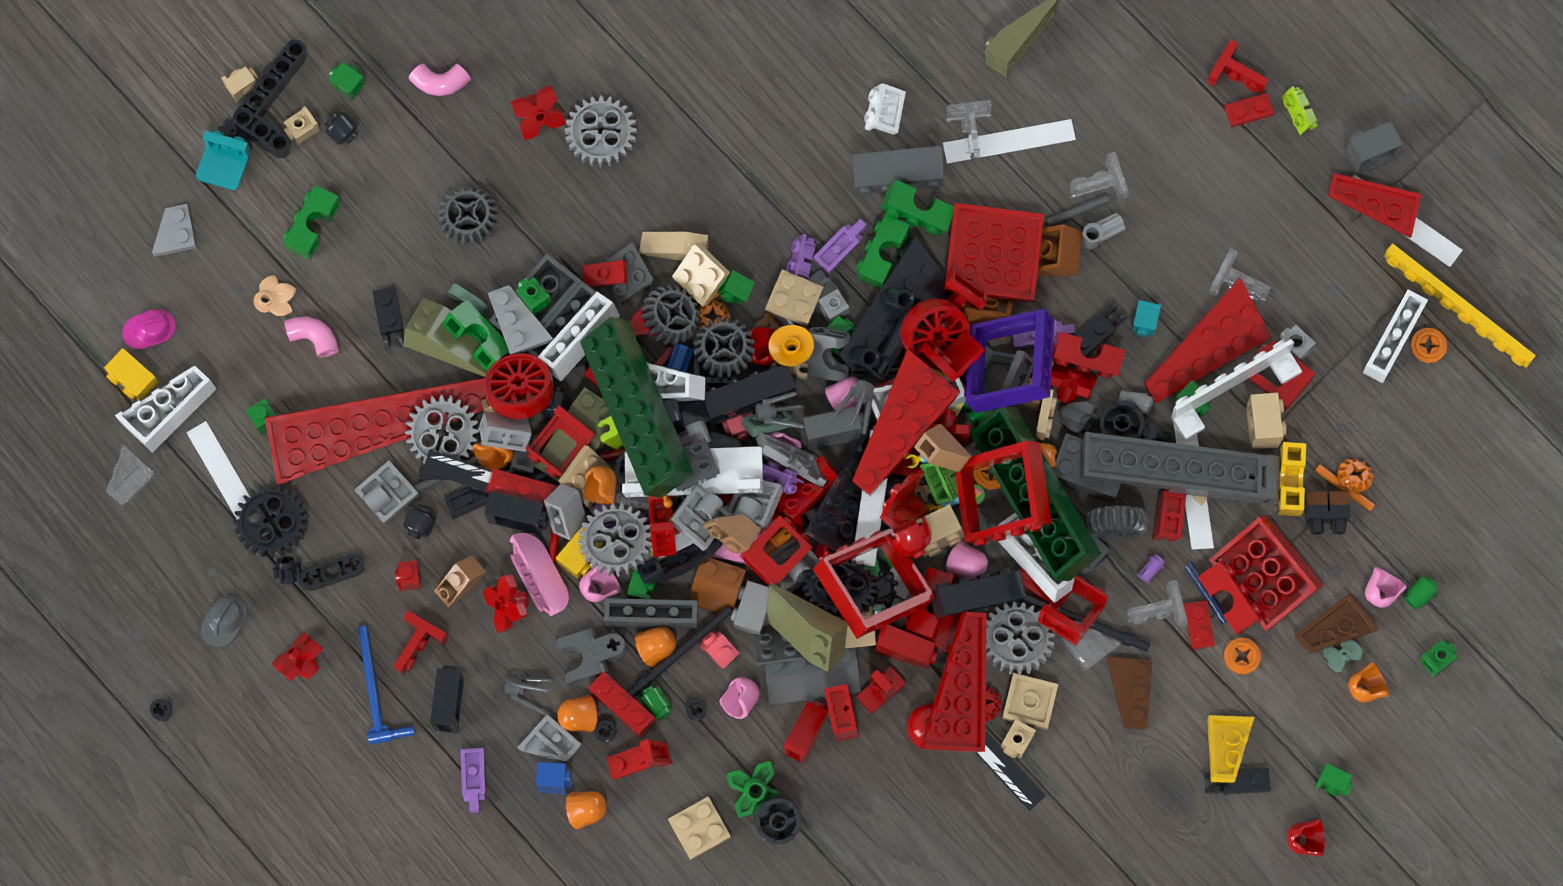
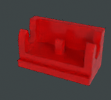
(1169, 516)

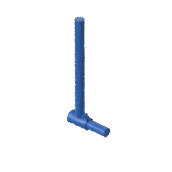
(379, 732)

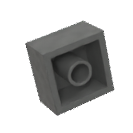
(1373, 147)

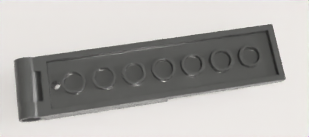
(1182, 468)

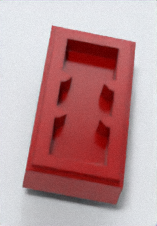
(605, 274)

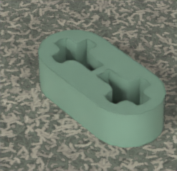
(460, 295)

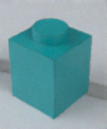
(1146, 319)

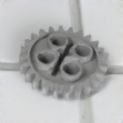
(600, 150)
(421, 426)
(605, 556)
(1003, 651)

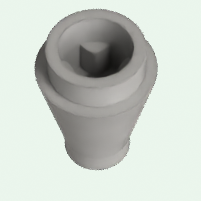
(1141, 400)

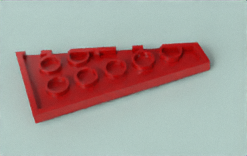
(1217, 338)
(909, 411)
(960, 703)

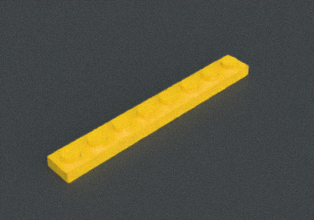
(1465, 311)

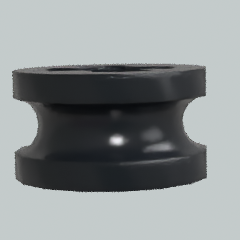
(702, 706)
(157, 716)
(599, 728)

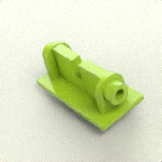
(1295, 102)

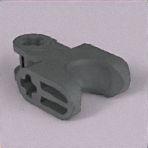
(821, 361)
(595, 654)

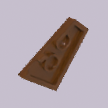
(1335, 626)
(1132, 689)

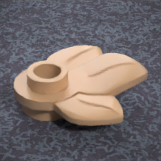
(277, 295)

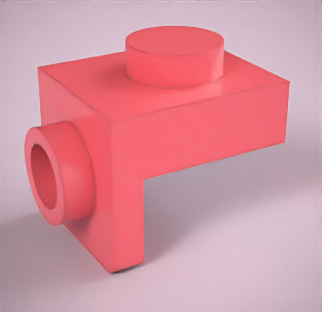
(719, 648)

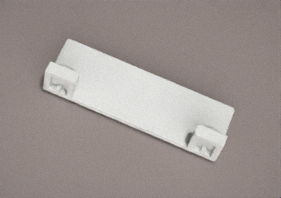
(1278, 359)
(738, 467)

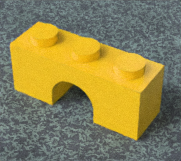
(1291, 479)

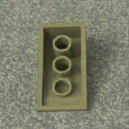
(1014, 40)
(430, 337)
(590, 411)
(807, 628)

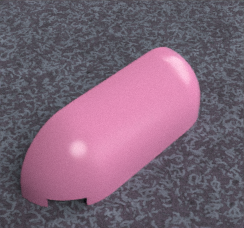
(539, 574)

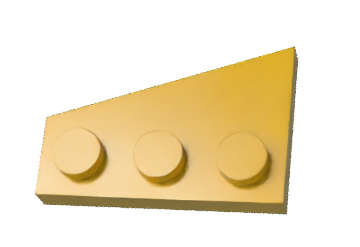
(1226, 745)

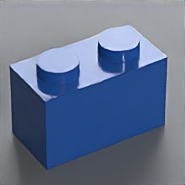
(553, 778)

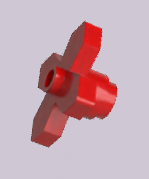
(537, 110)
(1071, 383)
(950, 423)
(508, 603)
(299, 658)

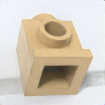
(240, 82)
(304, 132)
(1018, 729)

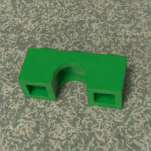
(900, 203)
(318, 204)
(889, 233)
(468, 321)

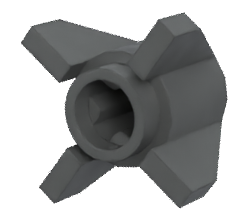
(1078, 416)

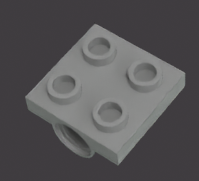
(386, 492)
(757, 506)
(694, 512)
(795, 577)

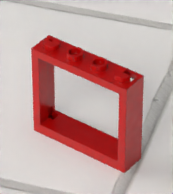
(1036, 491)
(904, 567)

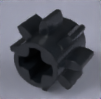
(287, 570)

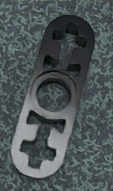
(317, 584)

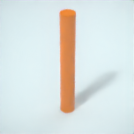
(1333, 479)

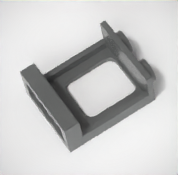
(1018, 373)

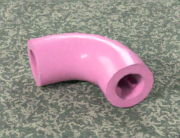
(439, 84)
(314, 330)

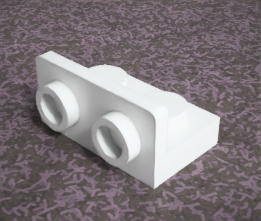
(884, 108)

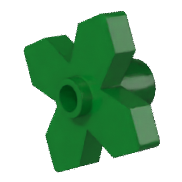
(742, 782)

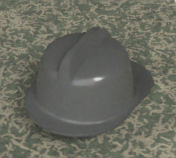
(223, 621)

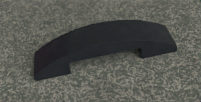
(677, 564)

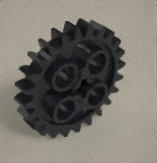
(253, 531)
(857, 582)

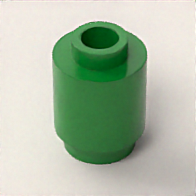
(1421, 592)
(656, 702)

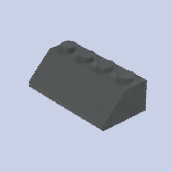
(912, 166)
(804, 681)

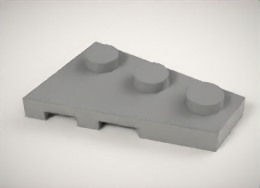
(517, 322)
(792, 458)

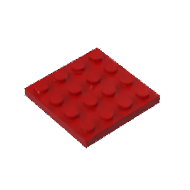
(996, 250)

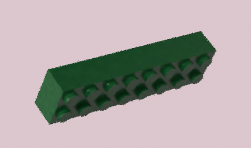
(636, 407)
(1065, 543)

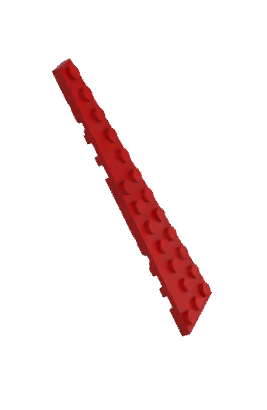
(338, 432)

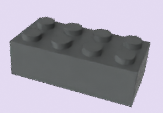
(555, 281)

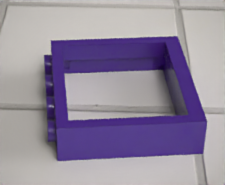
(1042, 364)

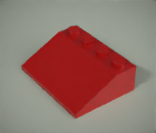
(1270, 570)

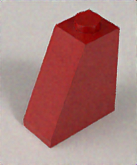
(906, 647)
(806, 731)

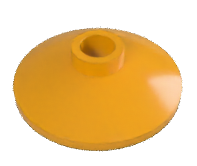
(789, 337)

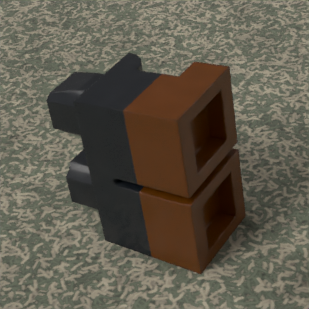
(1327, 509)

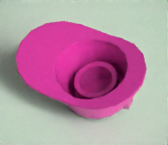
(148, 329)

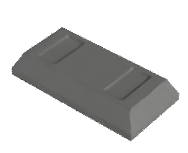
(521, 461)

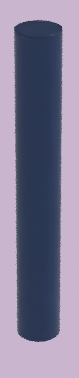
(1213, 603)

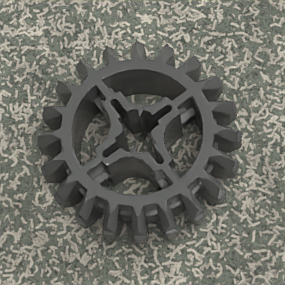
(479, 200)
(658, 314)
(712, 333)
(1116, 522)

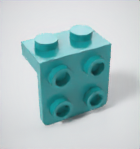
(223, 160)

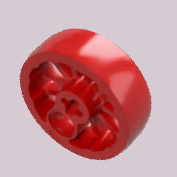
(938, 308)
(519, 386)

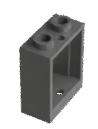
(829, 430)

